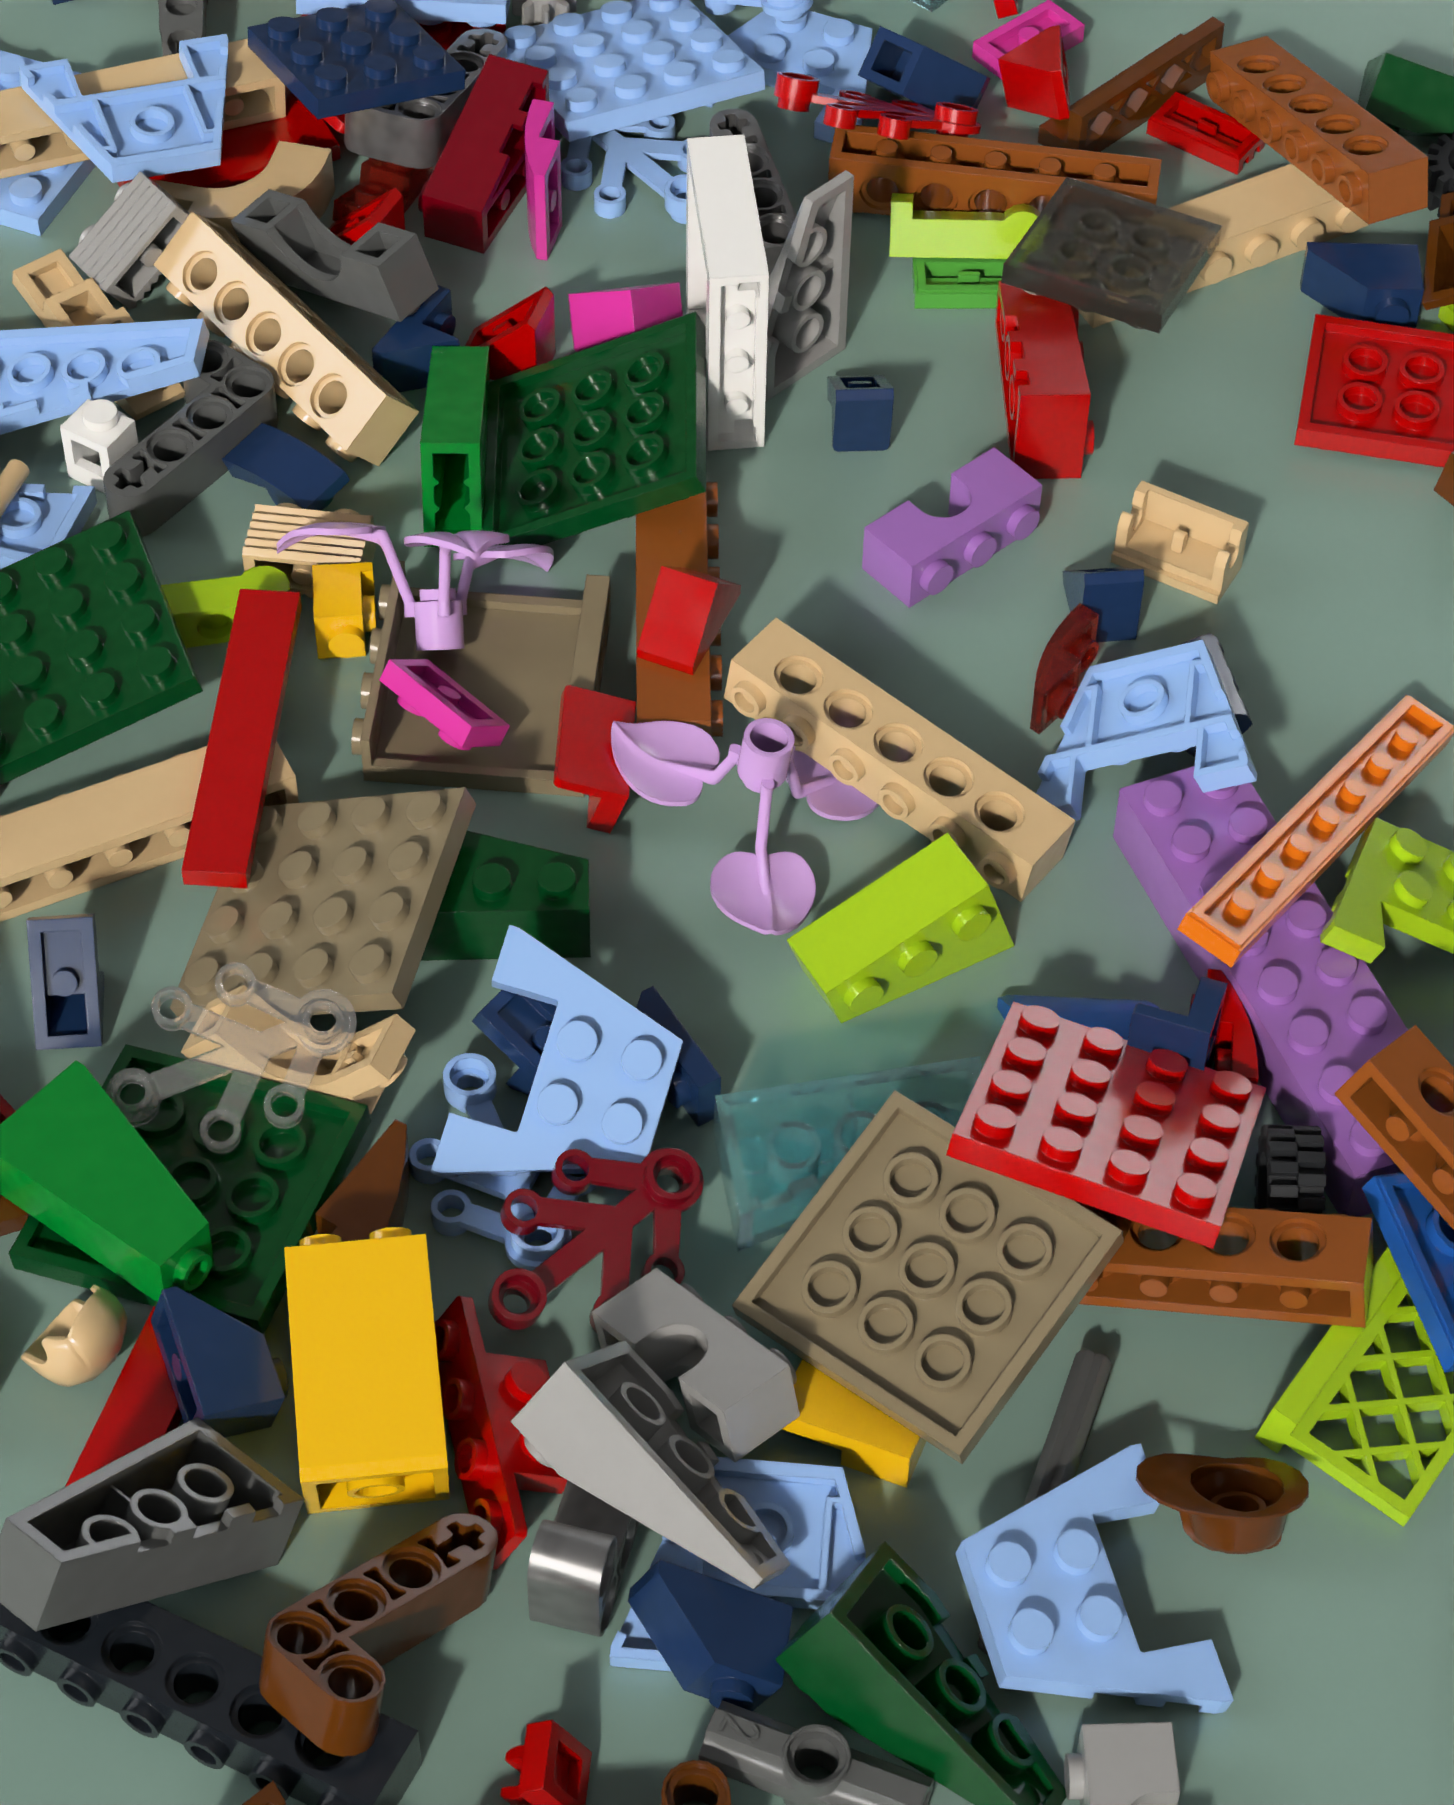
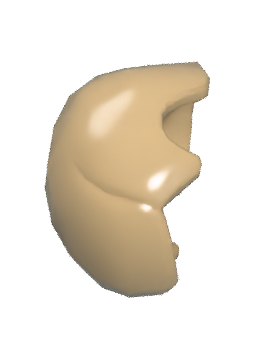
(80, 1340)

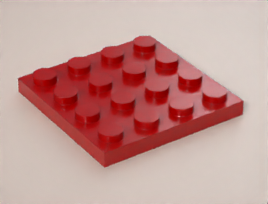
(1109, 1123)

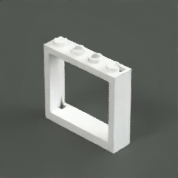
(728, 288)

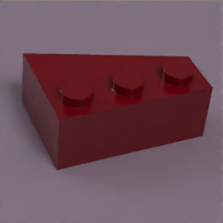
(484, 159)

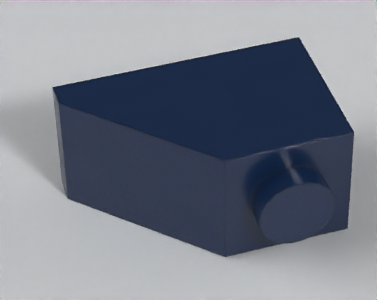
(1365, 281)
(217, 1365)
(713, 1633)

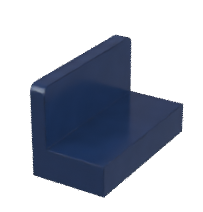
(1188, 1035)

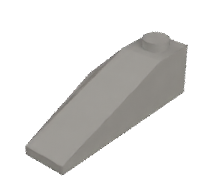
(810, 286)
(617, 1436)

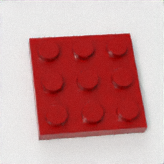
(1378, 391)

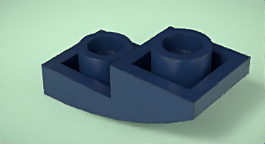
(286, 468)

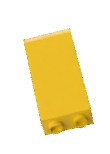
(365, 1371)

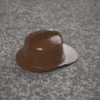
(1226, 1502)

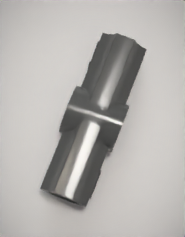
(773, 1753)

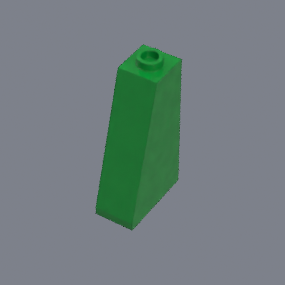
(455, 439)
(101, 1187)

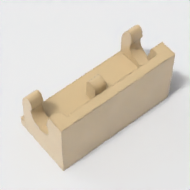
(1180, 542)

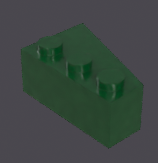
(512, 885)

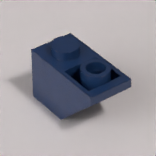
(920, 72)

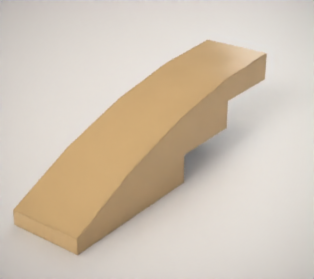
(66, 299)

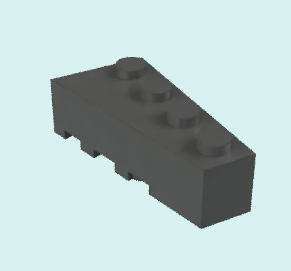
(145, 1529)

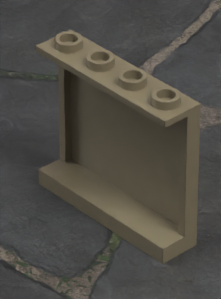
(513, 662)

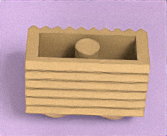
(296, 561)

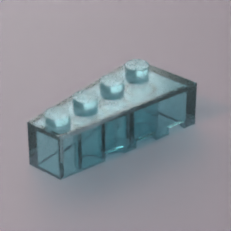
(789, 1138)

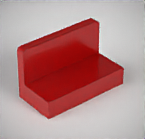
(585, 752)

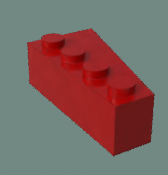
(1043, 384)

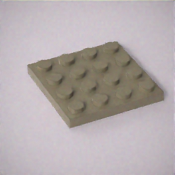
(336, 898)
(927, 1278)

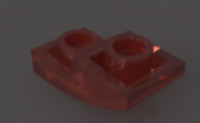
(378, 178)
(1064, 658)

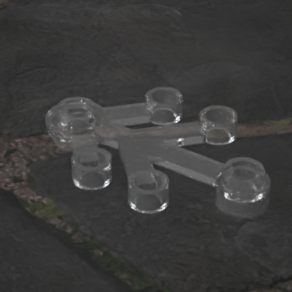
(241, 1052)

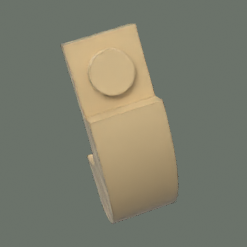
(292, 170)
(354, 1074)

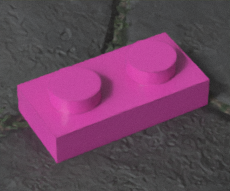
(1022, 28)
(446, 704)

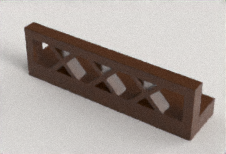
(1136, 92)

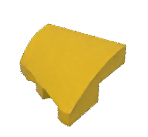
(845, 1421)

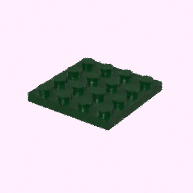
(598, 434)
(84, 646)
(252, 1196)

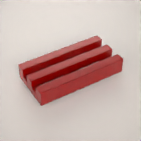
(1204, 133)

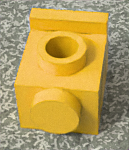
(343, 608)

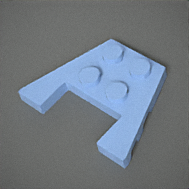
(809, 46)
(142, 127)
(1143, 710)
(595, 1082)
(808, 1518)
(1055, 1607)

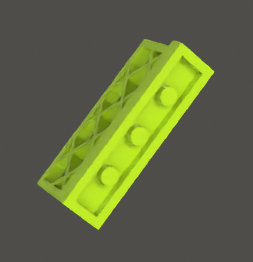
(1329, 1372)

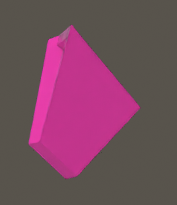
(620, 311)

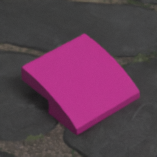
(542, 178)

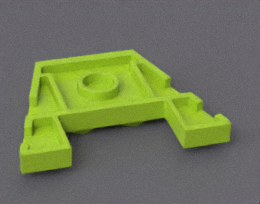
(1397, 883)

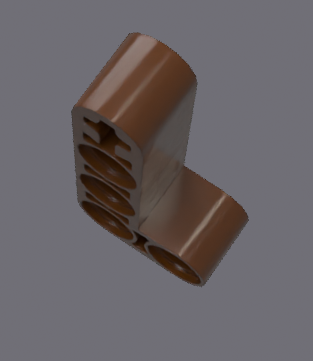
(330, 1646)

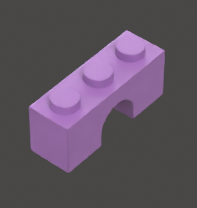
(921, 553)

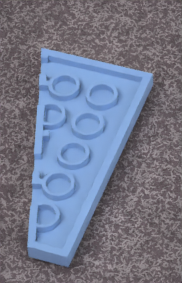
(59, 368)

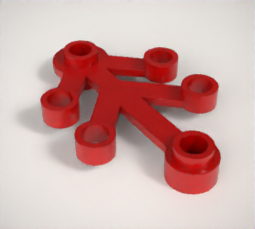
(895, 119)

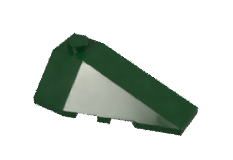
(1408, 96)
(898, 1679)

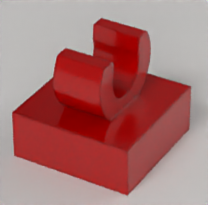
(551, 1767)

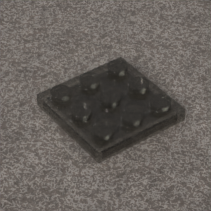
(1111, 255)

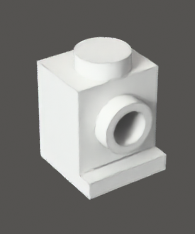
(94, 434)

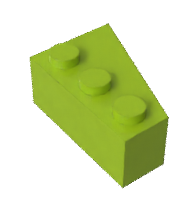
(902, 932)

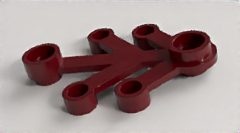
(602, 1227)

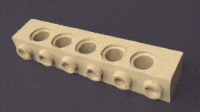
(280, 332)
(899, 758)

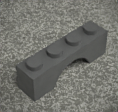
(377, 273)

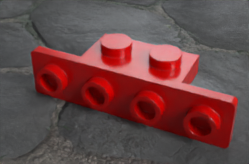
(479, 1402)

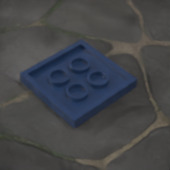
(355, 58)

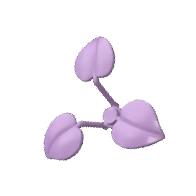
(442, 609)
(668, 767)

